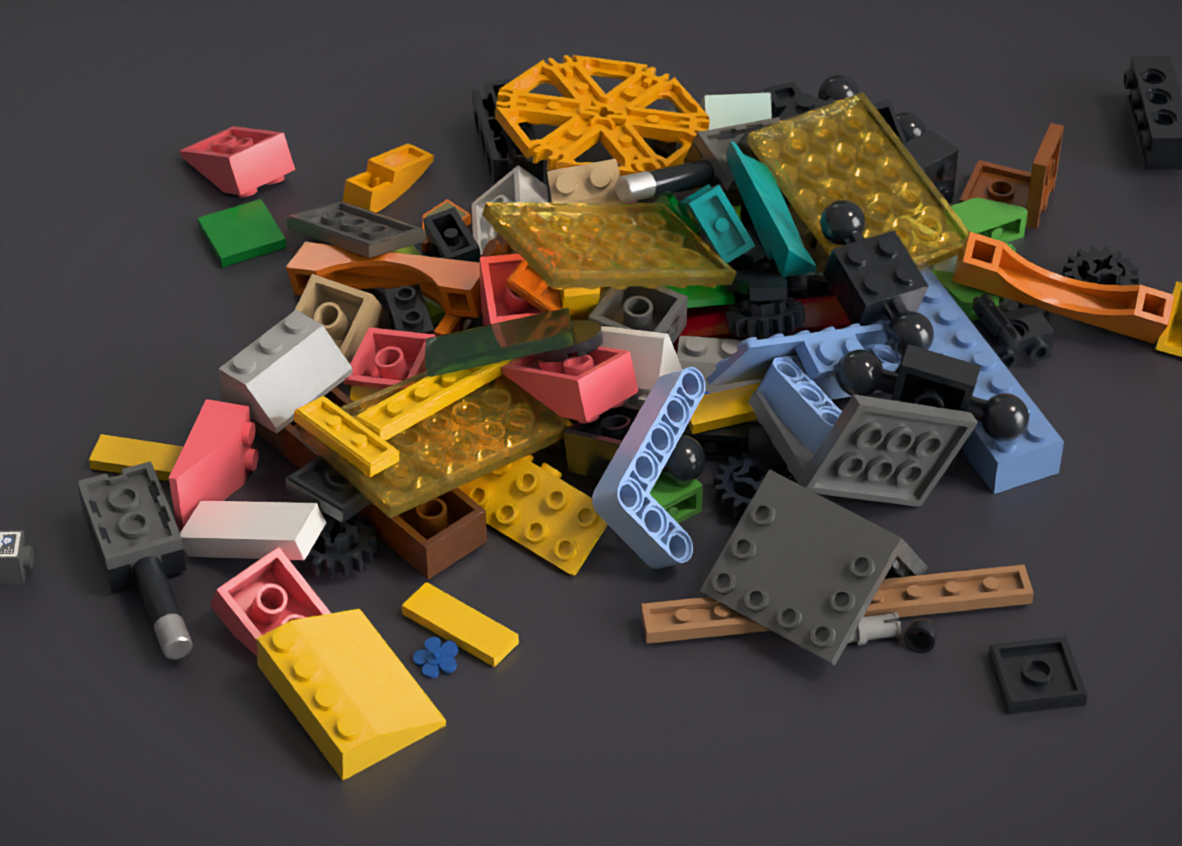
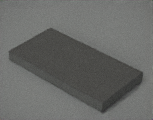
(355, 229)

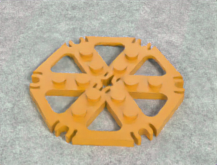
(591, 116)

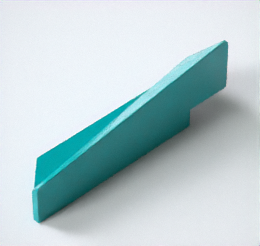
(769, 214)

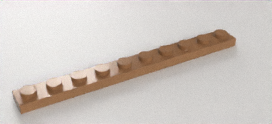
(903, 595)

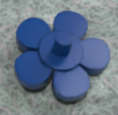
(436, 657)

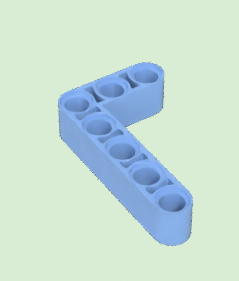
(807, 403)
(624, 489)

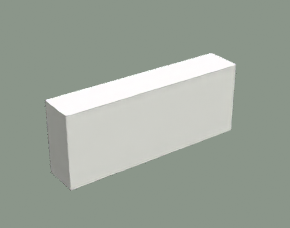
(252, 529)

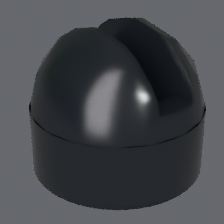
(921, 635)

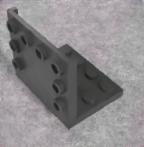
(874, 449)
(806, 566)

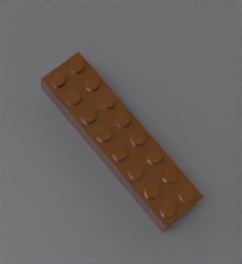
(426, 535)

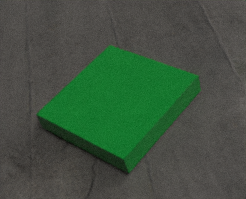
(241, 233)

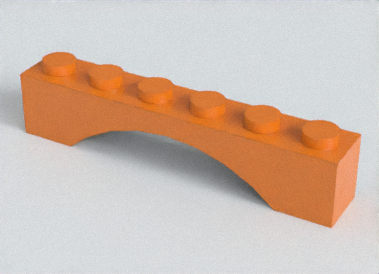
(444, 281)
(1118, 308)

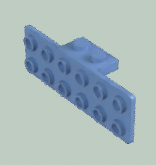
(816, 350)

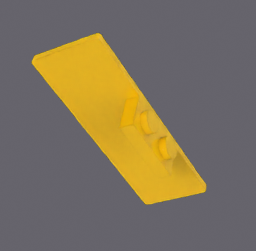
(539, 512)

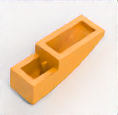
(387, 177)

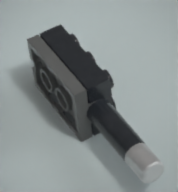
(703, 166)
(139, 545)

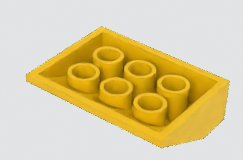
(346, 689)

